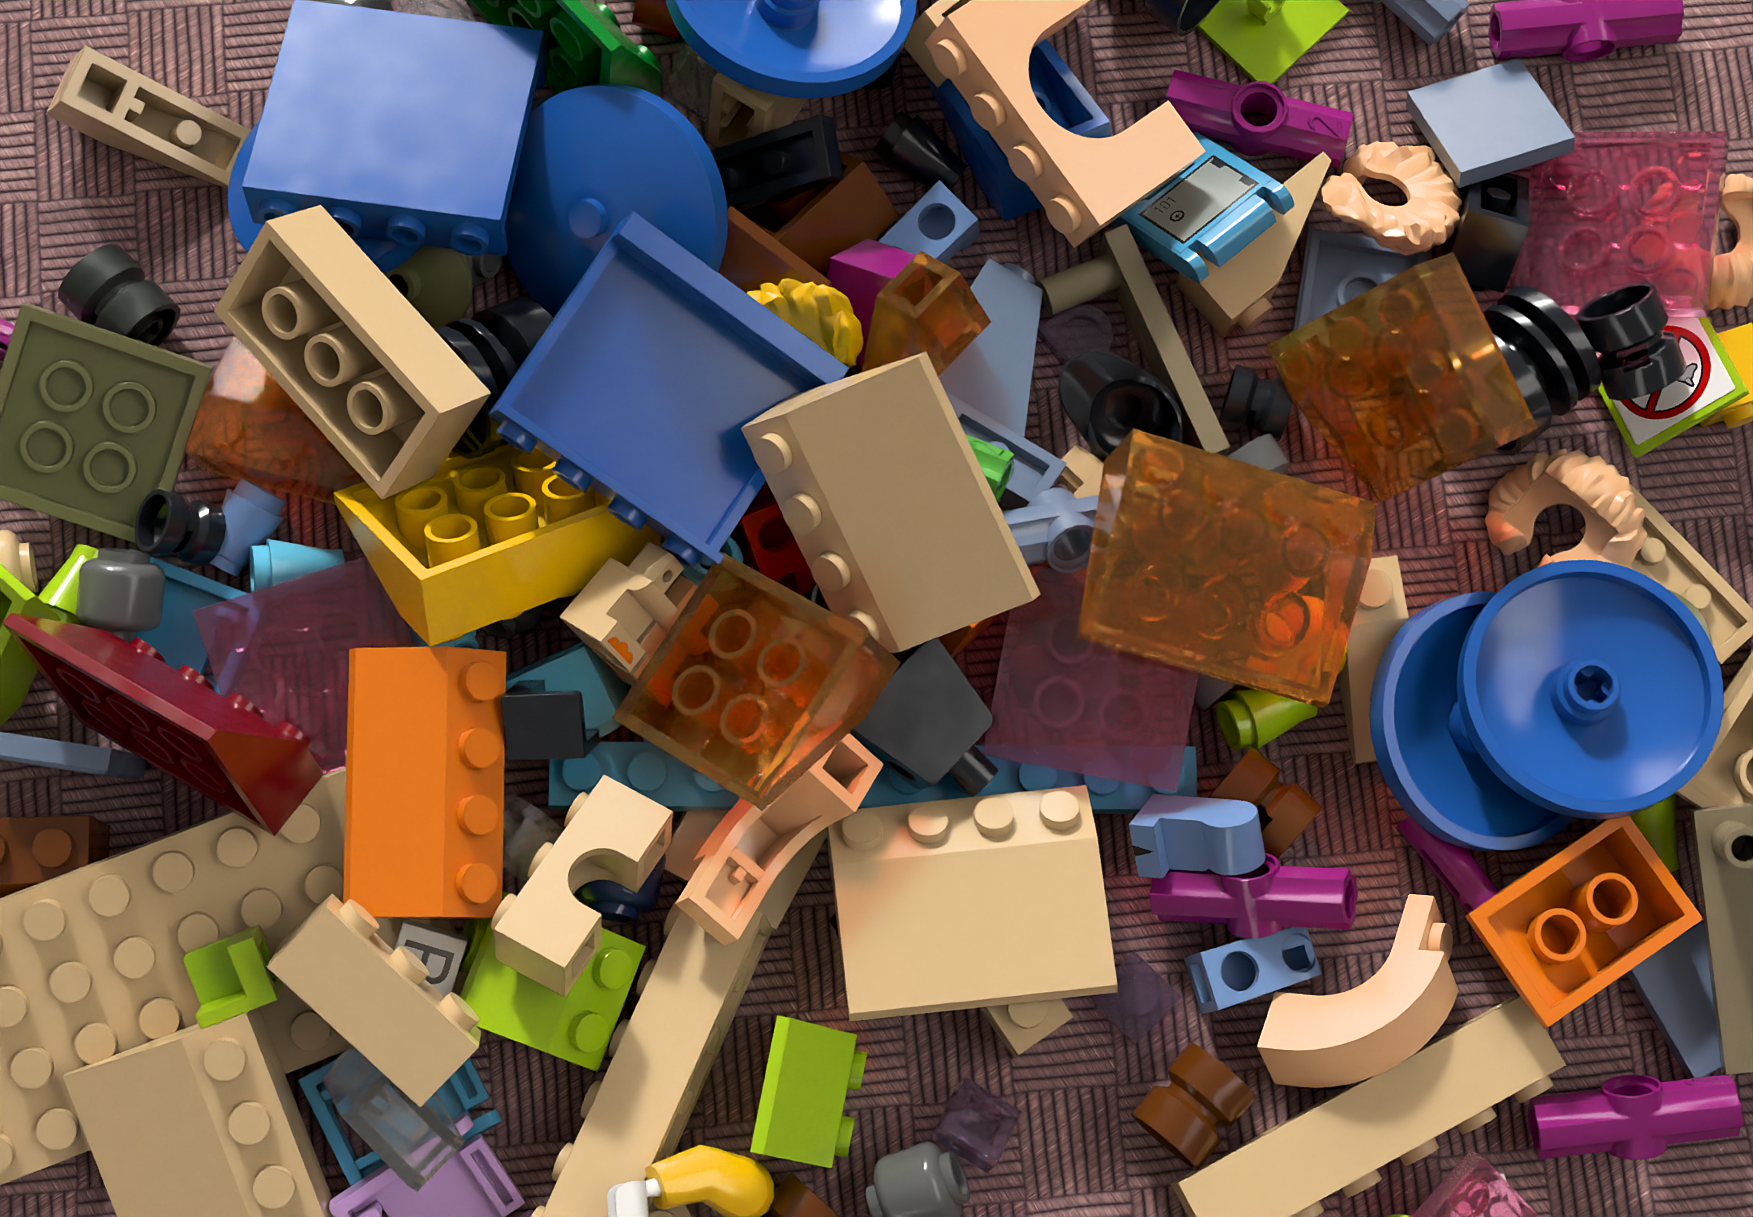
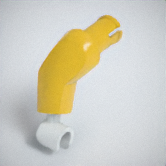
(703, 1174)

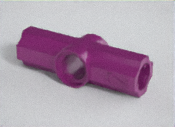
(1581, 27)
(1295, 126)
(1259, 900)
(1634, 1116)

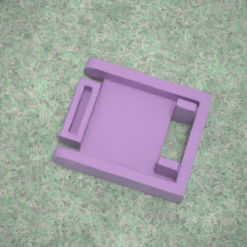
(465, 1186)

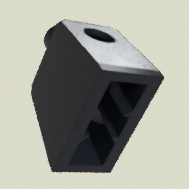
(929, 722)

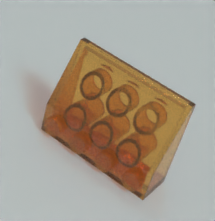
(1225, 567)

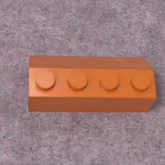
(425, 782)

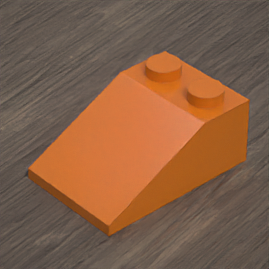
(1583, 918)

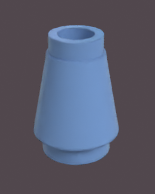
(250, 519)

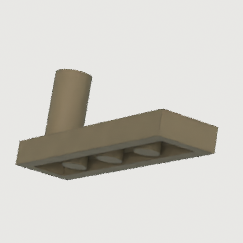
(1125, 272)
(1726, 892)

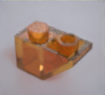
(924, 311)

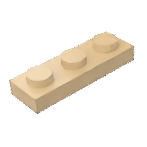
(1680, 568)

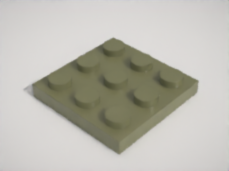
(92, 420)

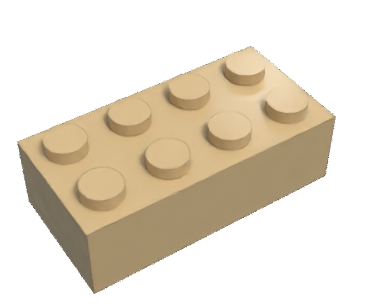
(351, 350)

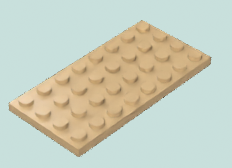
(101, 953)

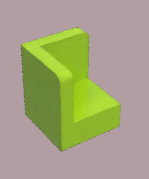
(232, 976)

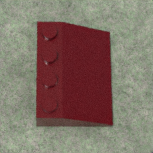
(174, 719)

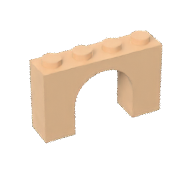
(1074, 177)

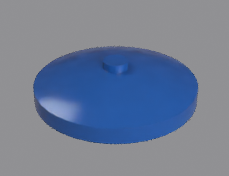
(796, 44)
(591, 164)
(1590, 689)
(1427, 747)

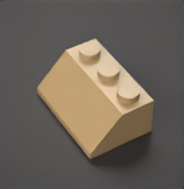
(377, 997)

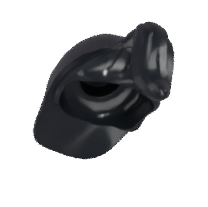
(1112, 396)

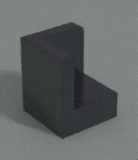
(545, 723)

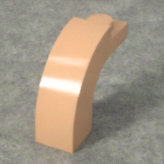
(755, 845)
(1374, 1025)

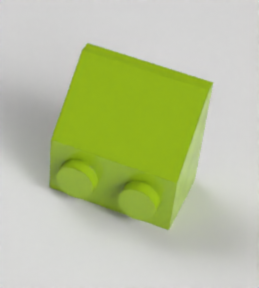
(535, 1016)
(807, 1093)

